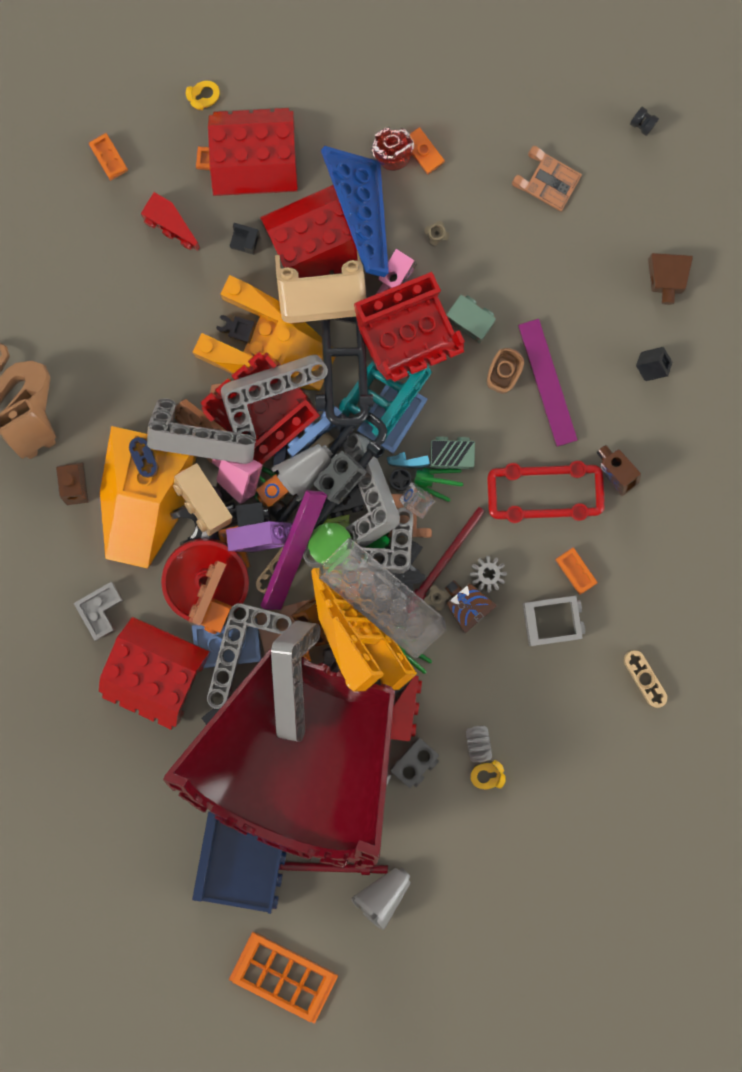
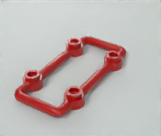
(516, 514)

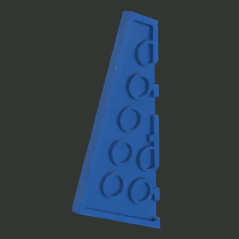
(361, 198)

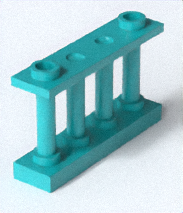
(394, 409)

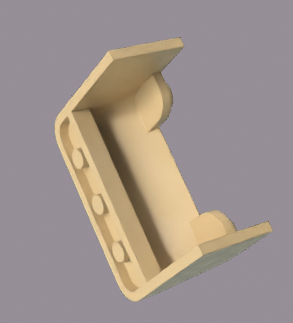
(320, 296)

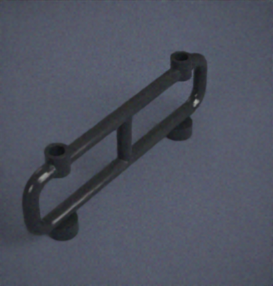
(324, 401)
(282, 511)

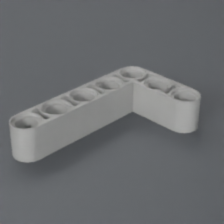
(265, 389)
(193, 440)
(376, 494)
(389, 555)
(236, 646)
(287, 678)

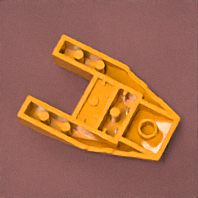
(271, 335)
(359, 645)

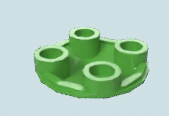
(326, 540)

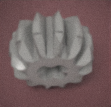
(486, 581)
(479, 744)

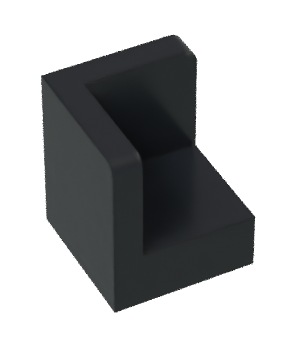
(244, 238)
(654, 364)

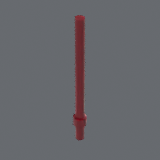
(449, 553)
(321, 867)

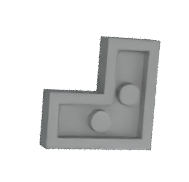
(92, 610)

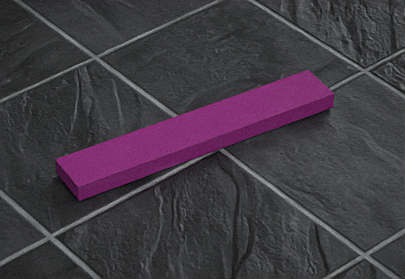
(547, 382)
(293, 550)

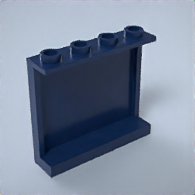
(237, 869)

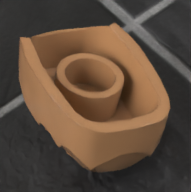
(505, 370)

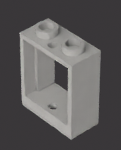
(531, 626)

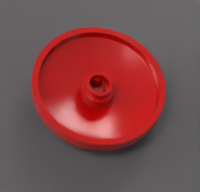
(187, 571)

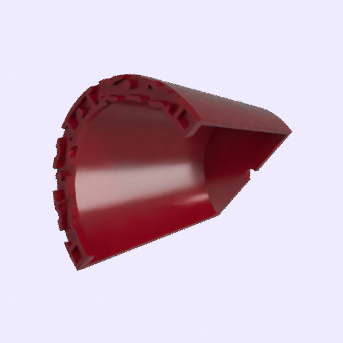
(296, 796)

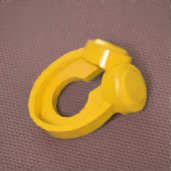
(192, 92)
(497, 781)

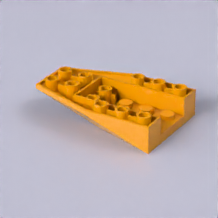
(134, 506)

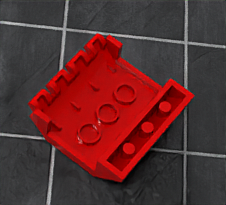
(252, 152)
(312, 234)
(407, 328)
(273, 418)
(151, 672)

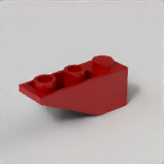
(163, 214)
(404, 710)

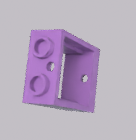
(258, 536)

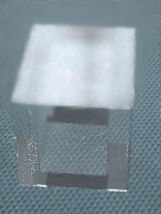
(417, 500)

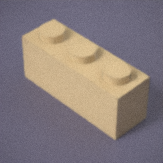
(202, 500)

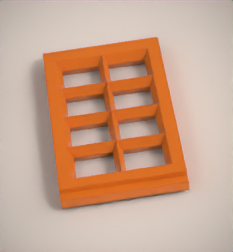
(320, 996)

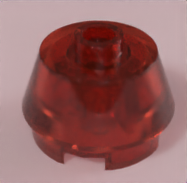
(393, 148)

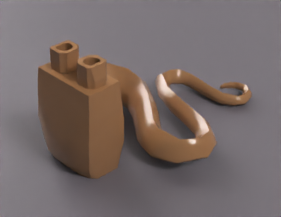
(24, 420)

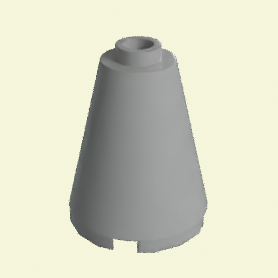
(303, 469)
(383, 897)

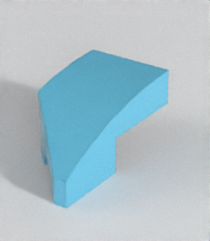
(400, 461)

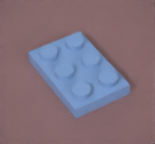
(402, 426)
(312, 434)
(250, 651)

